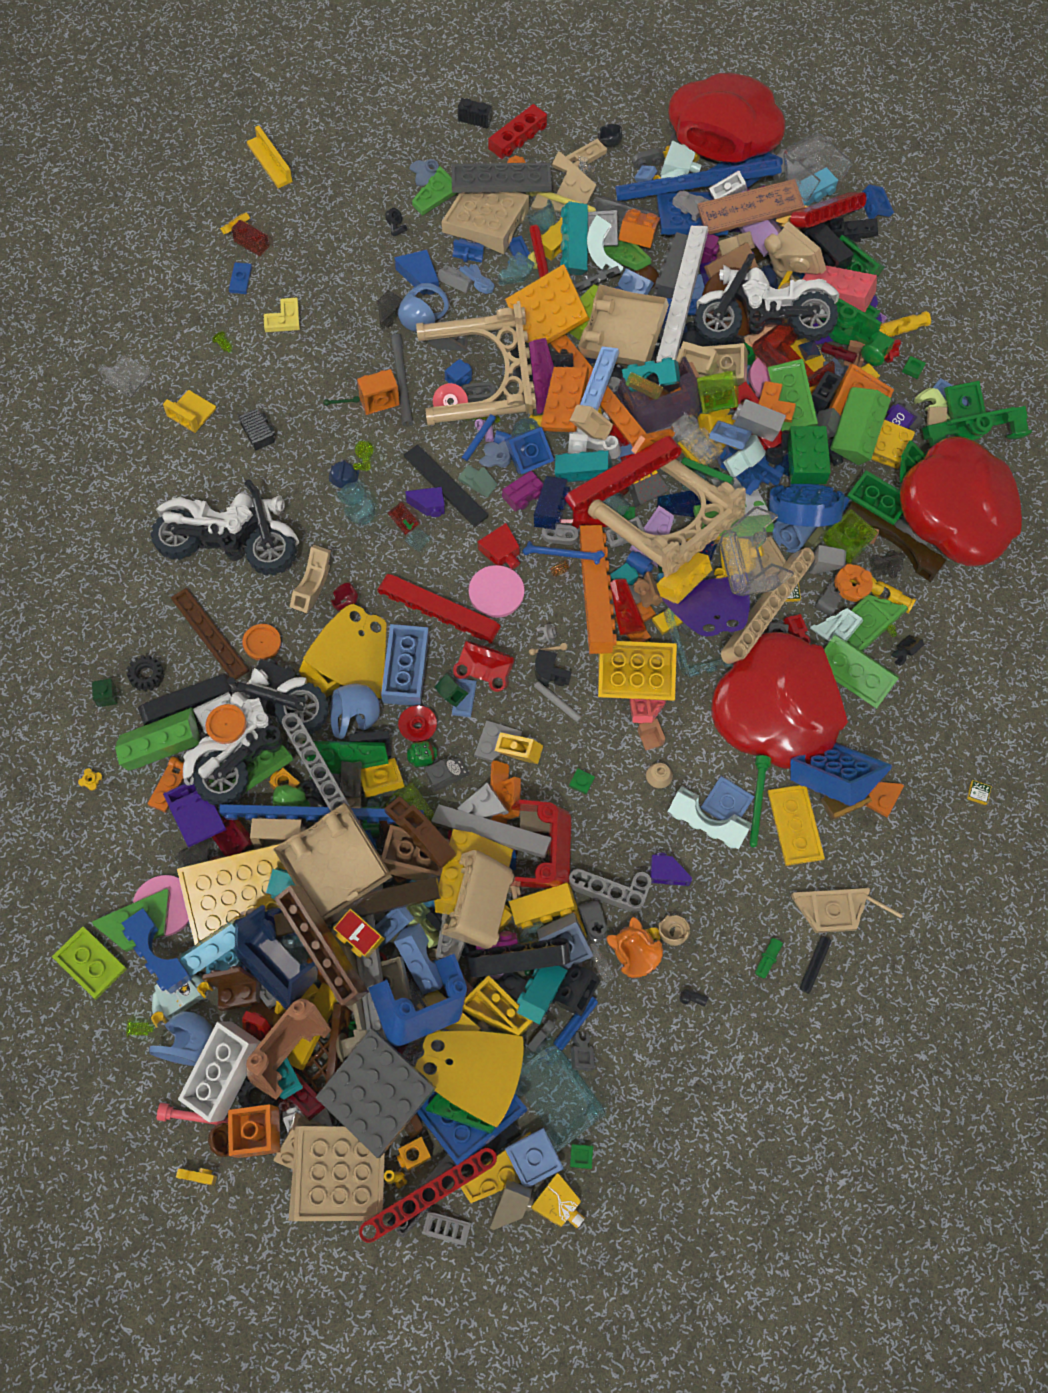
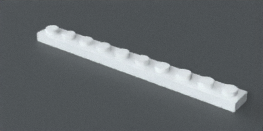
(683, 293)

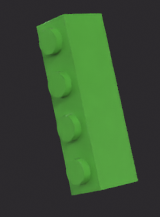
(860, 424)
(157, 740)

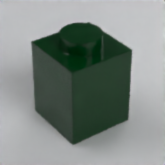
(451, 690)
(104, 693)

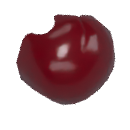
(342, 592)

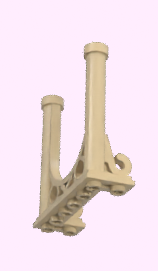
(505, 320)
(724, 500)

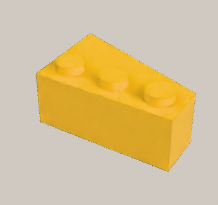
(496, 1008)

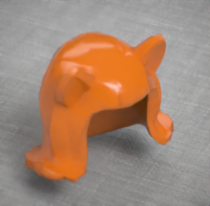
(636, 950)

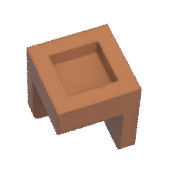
(856, 347)
(651, 734)

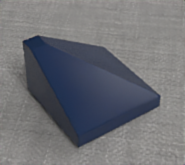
(809, 350)

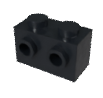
(577, 989)

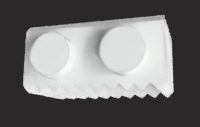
(729, 186)

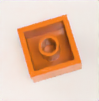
(639, 228)
(378, 391)
(254, 1131)

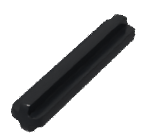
(815, 964)

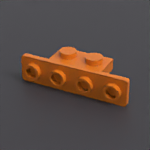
(506, 789)

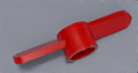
(582, 519)

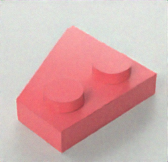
(645, 710)

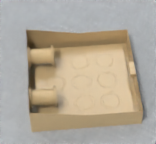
(486, 217)
(625, 323)
(333, 861)
(334, 1176)

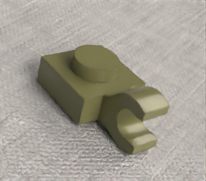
(814, 540)

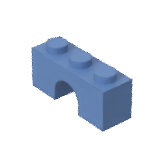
(412, 947)

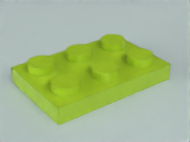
(89, 963)

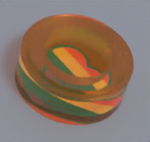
(559, 568)

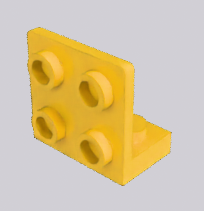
(189, 411)
(891, 444)

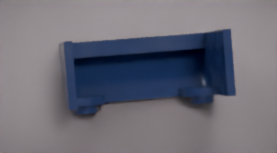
(270, 961)

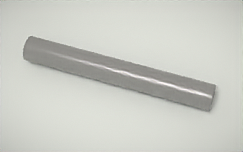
(557, 701)

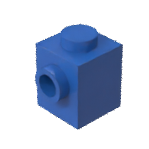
(459, 373)

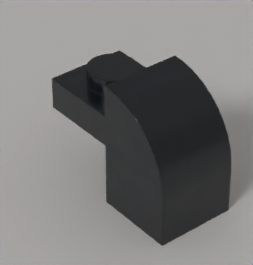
(546, 672)

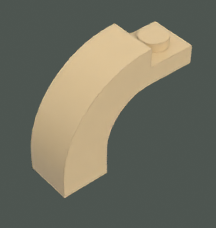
(316, 573)

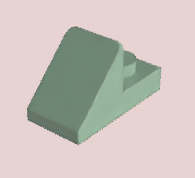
(478, 480)

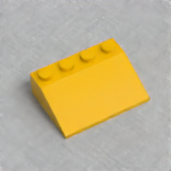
(638, 671)
(451, 875)

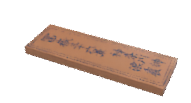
(750, 206)

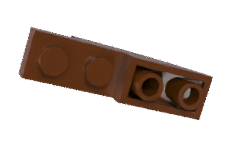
(422, 831)

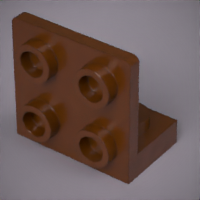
(235, 988)

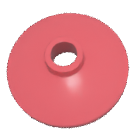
(449, 391)

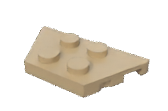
(832, 909)

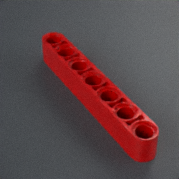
(828, 209)
(623, 474)
(439, 607)
(420, 1203)

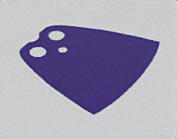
(711, 599)

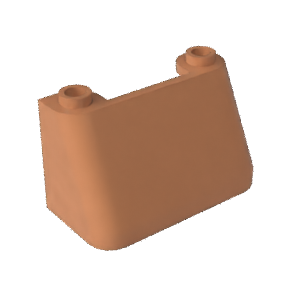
(298, 1022)

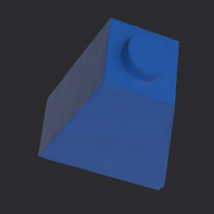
(417, 269)

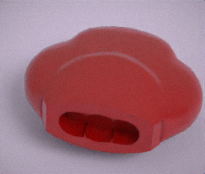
(727, 117)
(962, 501)
(780, 701)

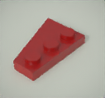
(626, 610)

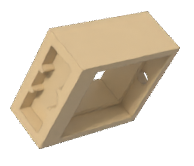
(273, 831)

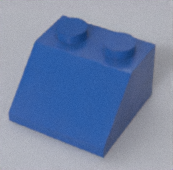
(529, 450)

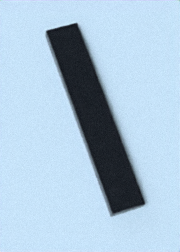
(450, 489)

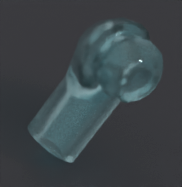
(376, 802)
(528, 933)

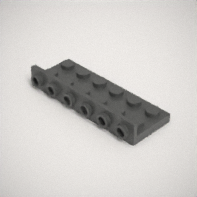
(501, 177)

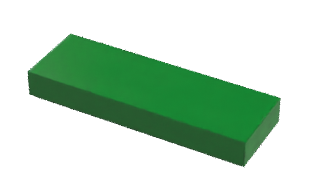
(707, 471)

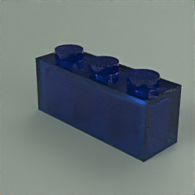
(551, 503)

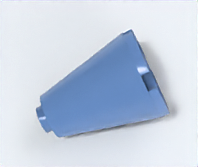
(791, 535)

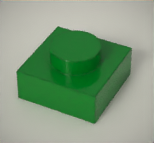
(913, 367)
(582, 781)
(581, 1156)

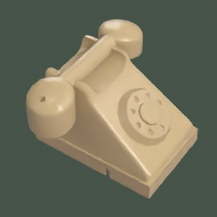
(793, 252)

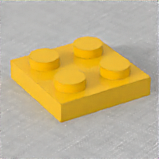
(381, 778)

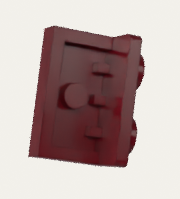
(233, 839)

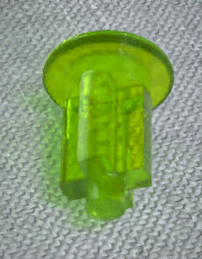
(221, 340)
(137, 1028)

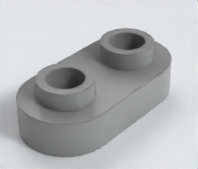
(560, 534)

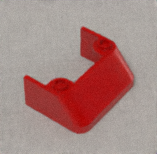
(558, 867)

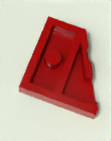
(255, 1025)

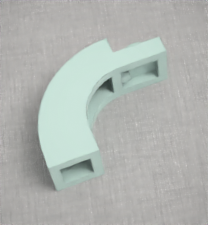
(595, 241)
(745, 458)

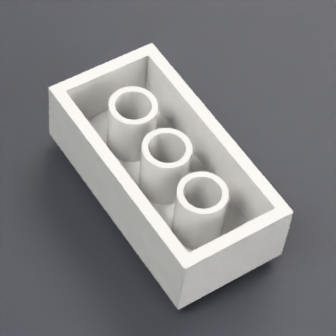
(219, 1072)

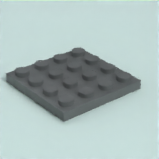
(375, 1093)

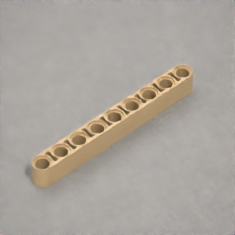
(766, 608)

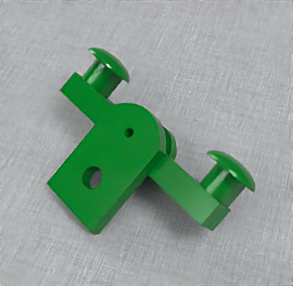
(862, 327)
(973, 420)

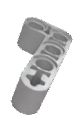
(608, 886)

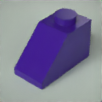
(427, 501)
(668, 871)

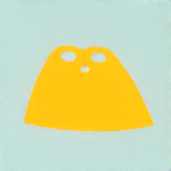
(348, 656)
(482, 1070)

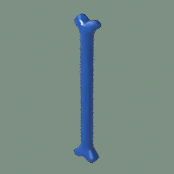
(563, 552)

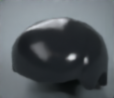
(610, 135)

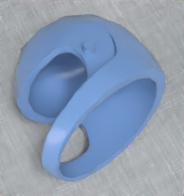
(414, 310)
(350, 702)
(190, 1035)

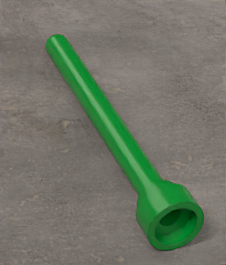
(762, 763)

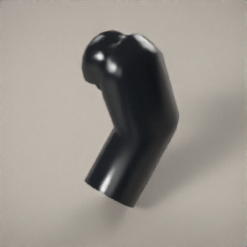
(689, 995)

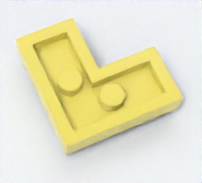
(286, 320)

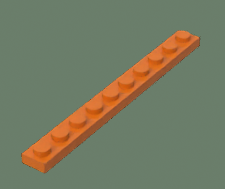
(610, 403)

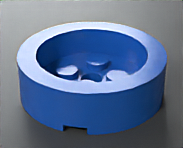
(806, 505)

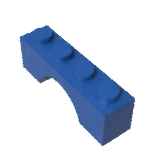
(142, 931)

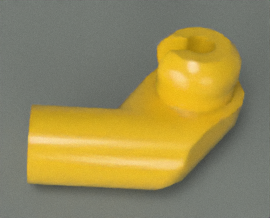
(395, 1177)

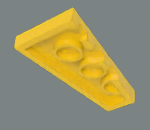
(493, 1179)

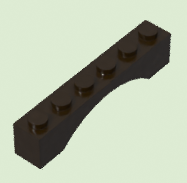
(924, 560)

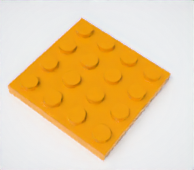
(550, 306)

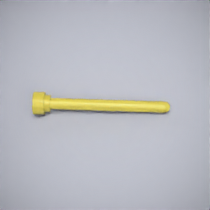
(558, 198)

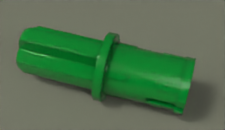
(768, 958)

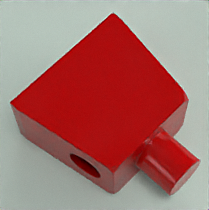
(500, 547)

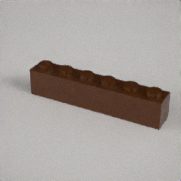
(321, 945)

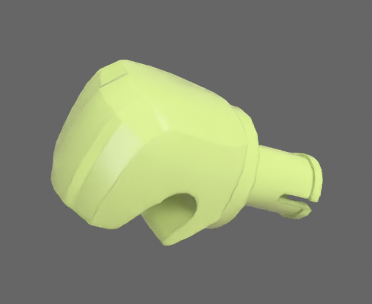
(934, 396)

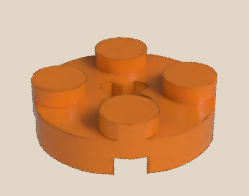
(858, 574)

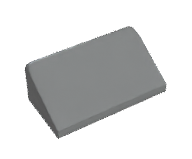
(454, 278)

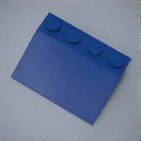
(840, 774)

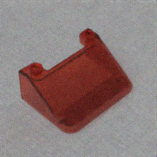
(776, 349)

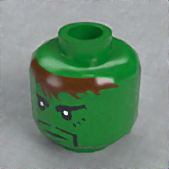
(421, 754)

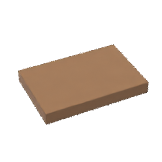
(734, 258)

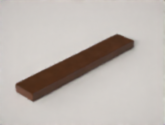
(209, 634)

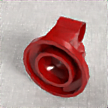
(485, 664)

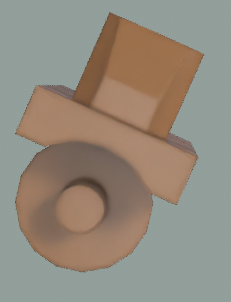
(647, 590)

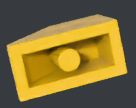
(519, 748)

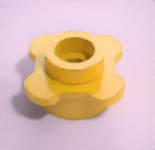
(84, 781)

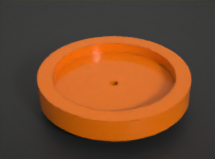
(261, 642)
(217, 721)

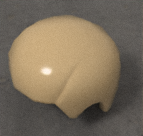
(681, 932)

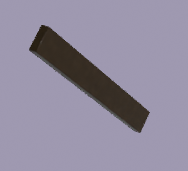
(377, 902)

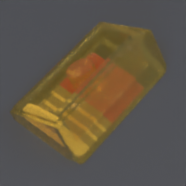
(644, 386)

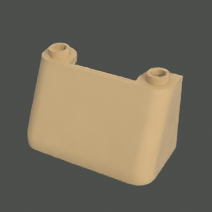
(479, 900)

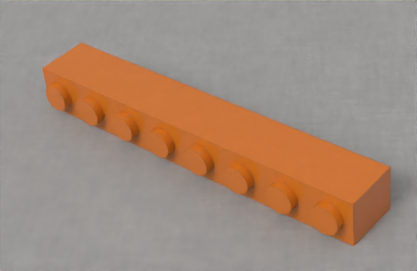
(596, 592)

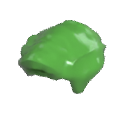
(289, 796)

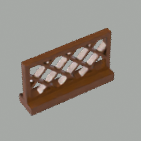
(338, 1024)

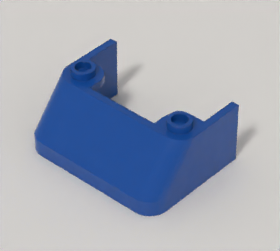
(405, 1024)

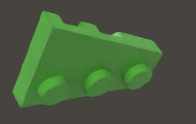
(434, 193)
(628, 255)

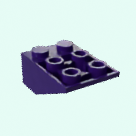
(193, 815)

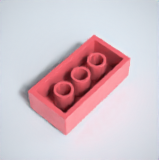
(853, 286)

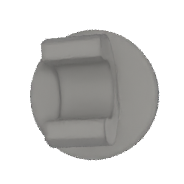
(549, 633)

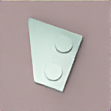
(842, 624)

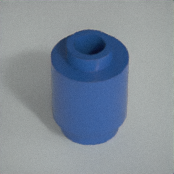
(640, 562)

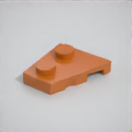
(648, 439)

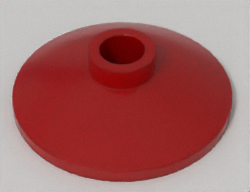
(415, 715)

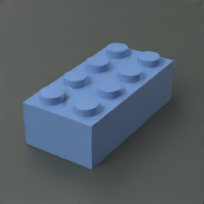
(405, 665)

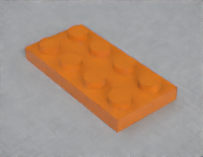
(563, 396)

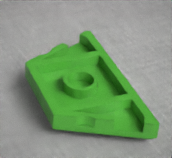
(876, 617)
(154, 905)

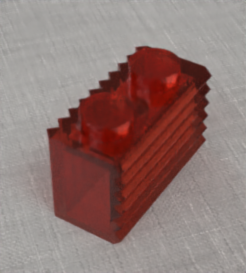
(250, 238)

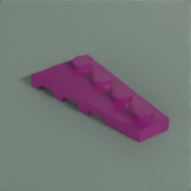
(542, 371)

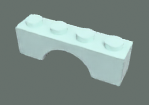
(687, 808)

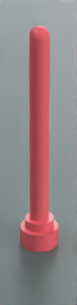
(167, 1112)

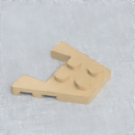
(574, 185)

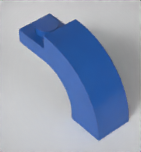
(748, 478)

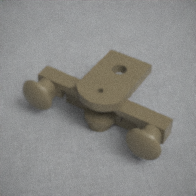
(391, 968)

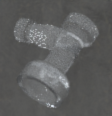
(583, 165)

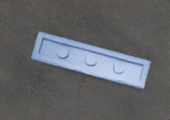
(600, 377)

